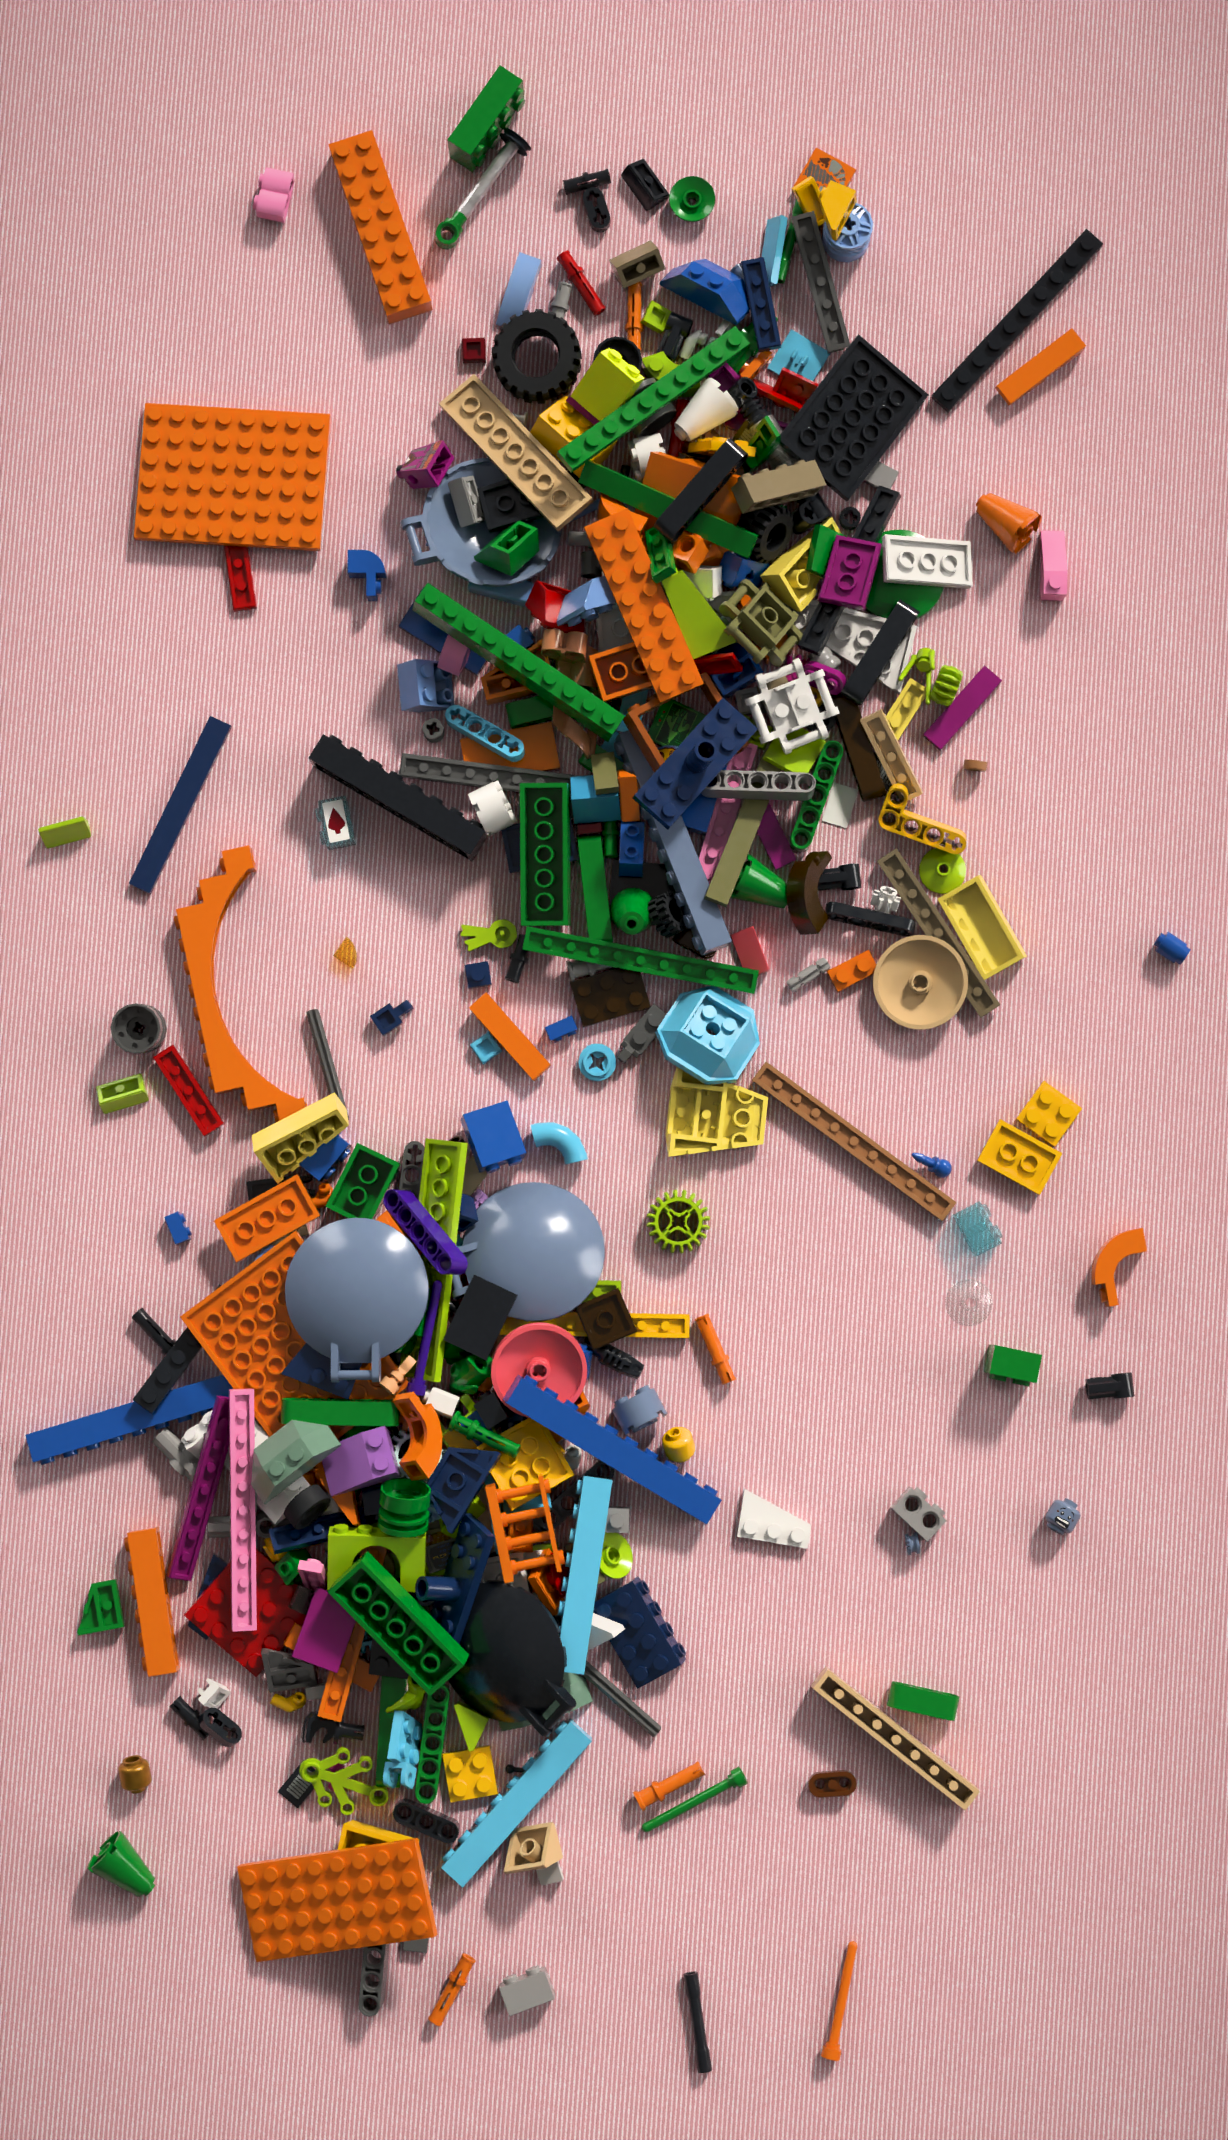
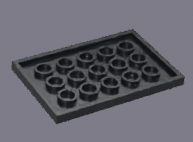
(852, 417)

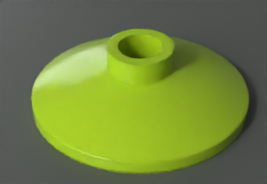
(934, 879)
(616, 1556)

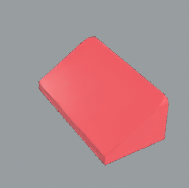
(749, 950)

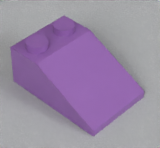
(361, 1462)

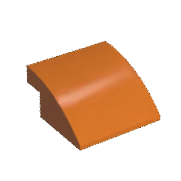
(673, 475)

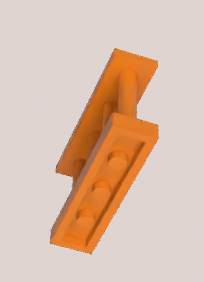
(501, 1520)

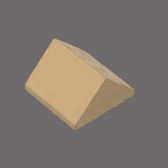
(532, 1848)

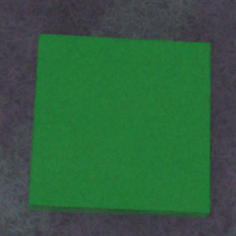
(821, 549)

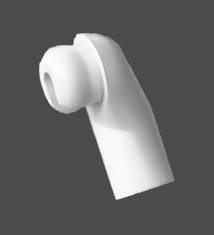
(690, 343)

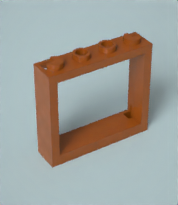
(640, 733)

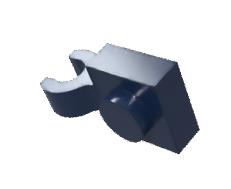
(389, 1018)

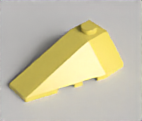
(789, 575)

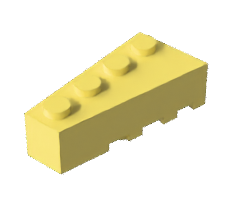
(299, 1135)

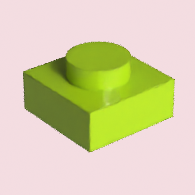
(655, 317)

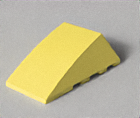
(712, 1116)

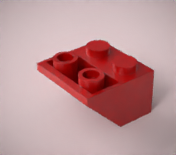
(545, 604)

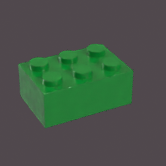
(363, 1184)

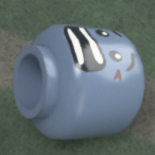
(1062, 1516)

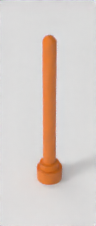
(832, 2048)

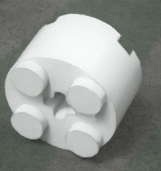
(640, 451)
(492, 808)

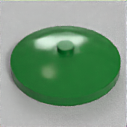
(885, 595)

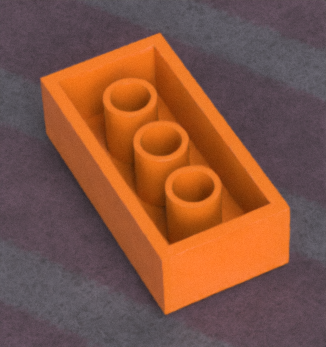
(619, 672)

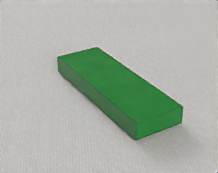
(660, 555)

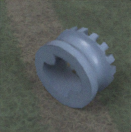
(912, 1543)

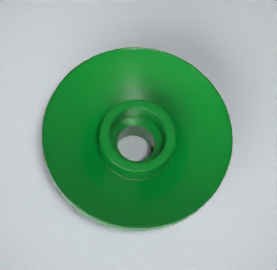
(692, 188)

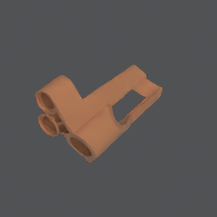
(571, 659)

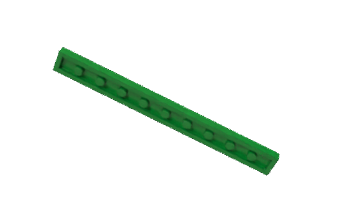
(652, 399)
(640, 959)

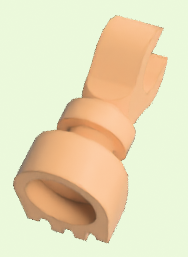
(390, 1384)

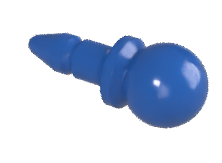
(940, 1167)

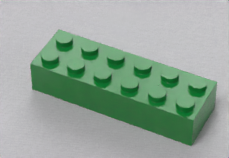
(545, 854)
(398, 1623)

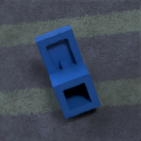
(369, 566)

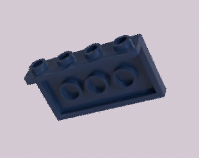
(647, 1641)

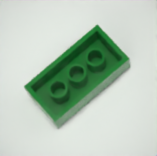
(486, 119)

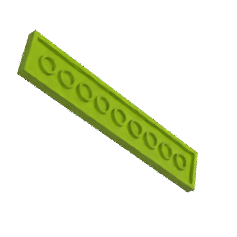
(441, 1197)

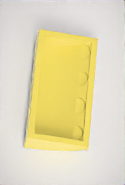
(982, 927)

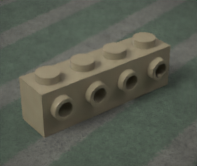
(778, 485)

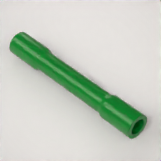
(788, 247)

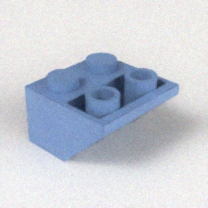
(586, 602)
(424, 686)

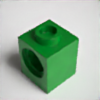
(288, 1566)

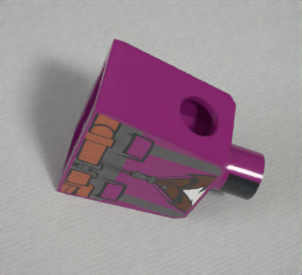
(426, 465)

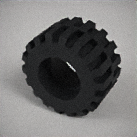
(774, 530)

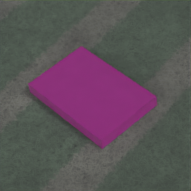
(850, 572)
(324, 1632)

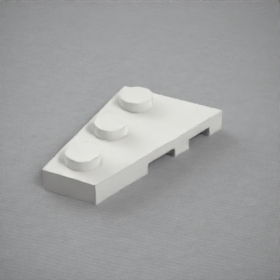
(770, 1523)

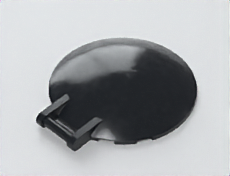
(513, 1658)

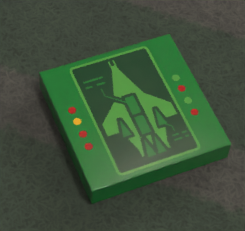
(674, 723)

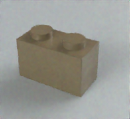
(637, 264)

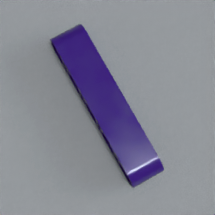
(425, 1232)

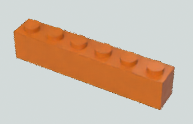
(153, 1601)

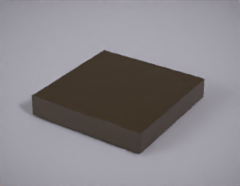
(606, 1319)

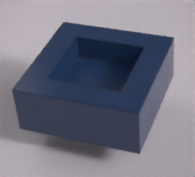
(478, 975)

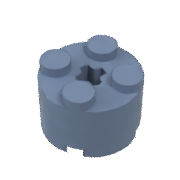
(639, 1410)

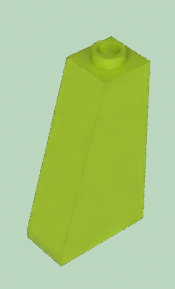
(695, 616)

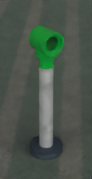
(513, 144)

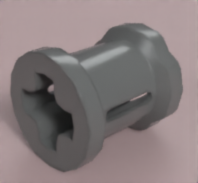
(437, 736)

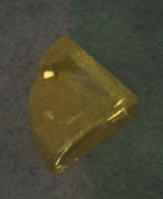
(347, 953)

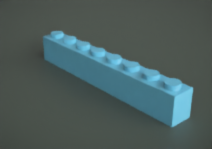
(583, 1569)
(516, 1802)

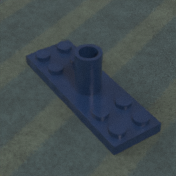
(695, 763)
(458, 1586)

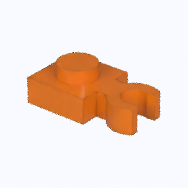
(752, 369)

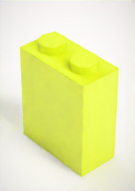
(607, 384)

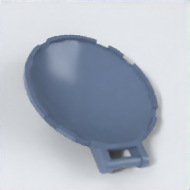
(458, 545)
(536, 1246)
(356, 1293)

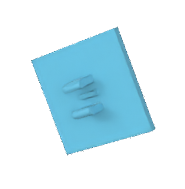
(799, 356)

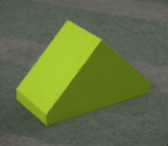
(471, 1723)

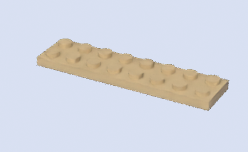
(516, 452)

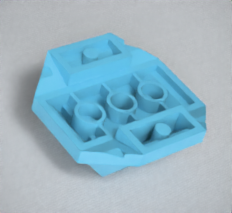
(707, 1056)

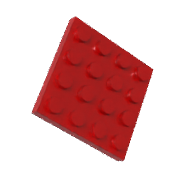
(274, 1617)

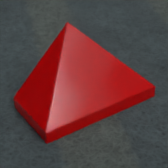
(718, 663)

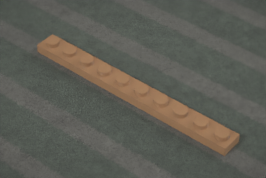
(854, 1141)

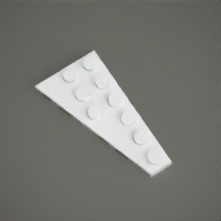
(854, 636)

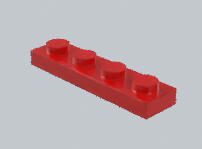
(188, 1090)

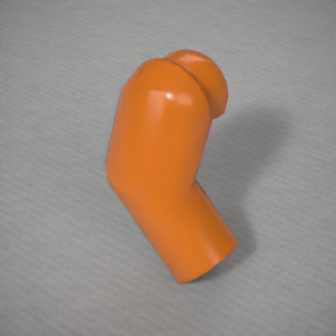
(322, 1195)

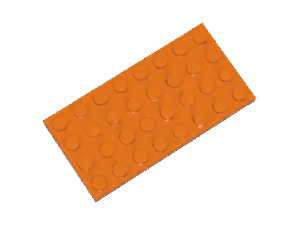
(337, 1900)

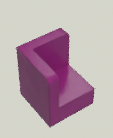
(725, 376)

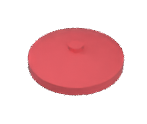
(544, 1354)

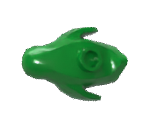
(469, 1374)

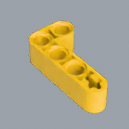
(924, 824)

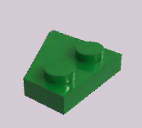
(102, 1608)

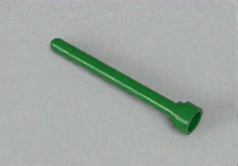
(735, 1779)

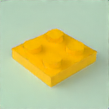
(1048, 1113)
(470, 1773)

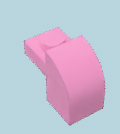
(453, 656)

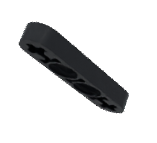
(870, 919)

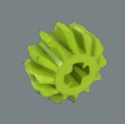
(946, 685)

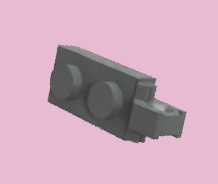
(642, 1034)

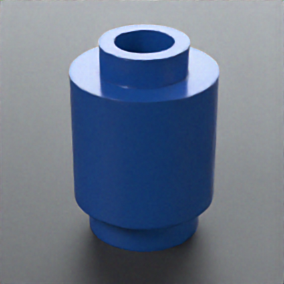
(1171, 947)

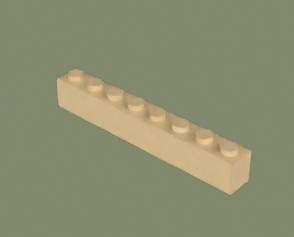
(895, 1738)

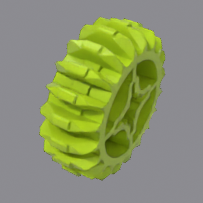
(693, 1208)

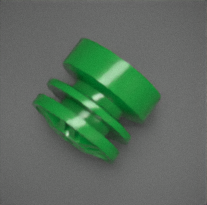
(404, 1507)

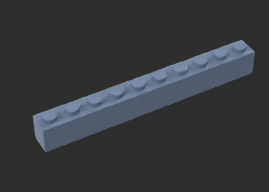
(680, 860)

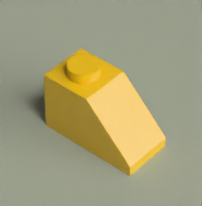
(836, 206)

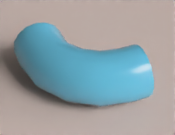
(561, 1138)

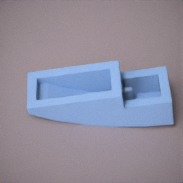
(519, 288)

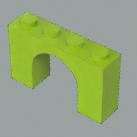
(347, 1542)

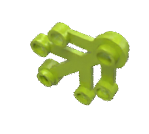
(341, 1780)

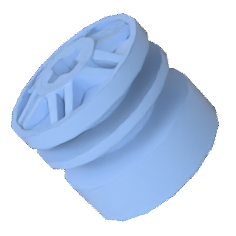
(850, 243)

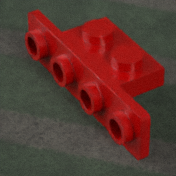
(789, 390)

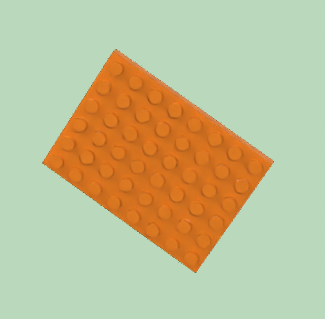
(232, 477)
(253, 1338)

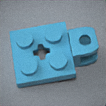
(403, 1751)

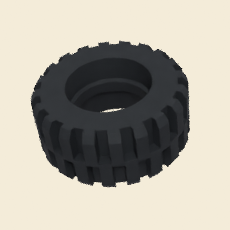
(527, 326)

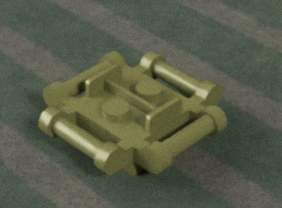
(763, 620)

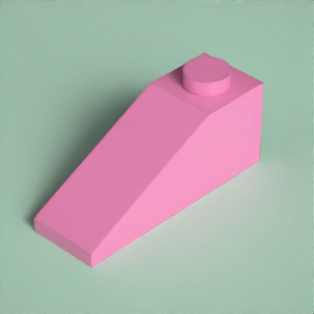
(1053, 566)

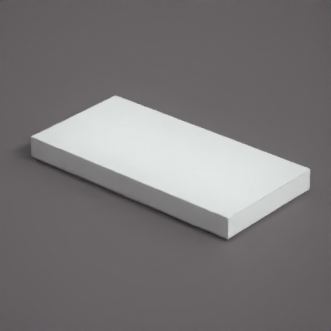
(927, 561)

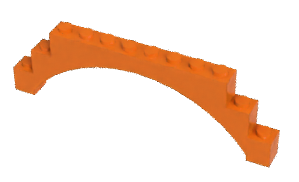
(199, 934)

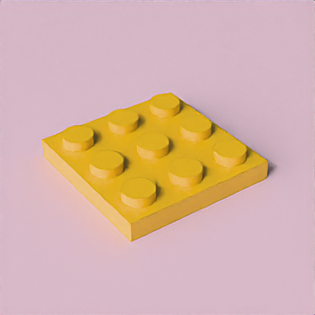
(536, 1456)

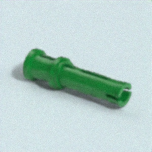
(471, 1433)

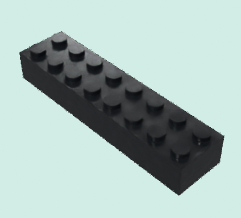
(397, 797)

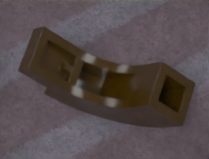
(803, 893)

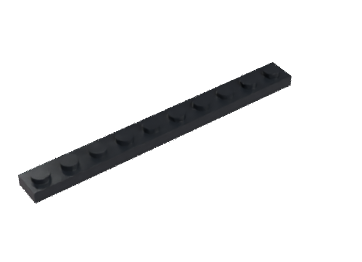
(1017, 320)

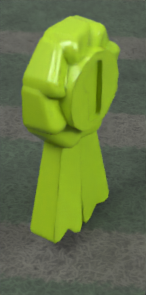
(501, 934)

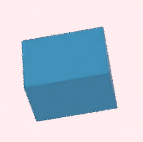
(591, 807)

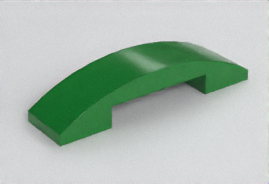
(765, 441)

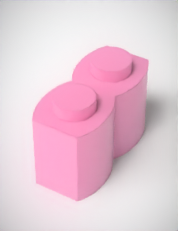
(274, 195)

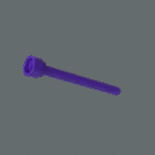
(417, 1383)

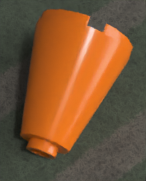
(1008, 520)

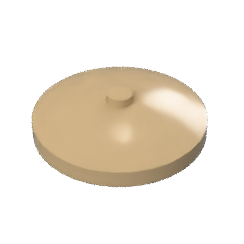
(920, 982)

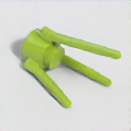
(925, 663)

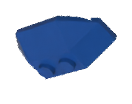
(710, 288)

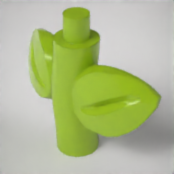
(411, 1700)

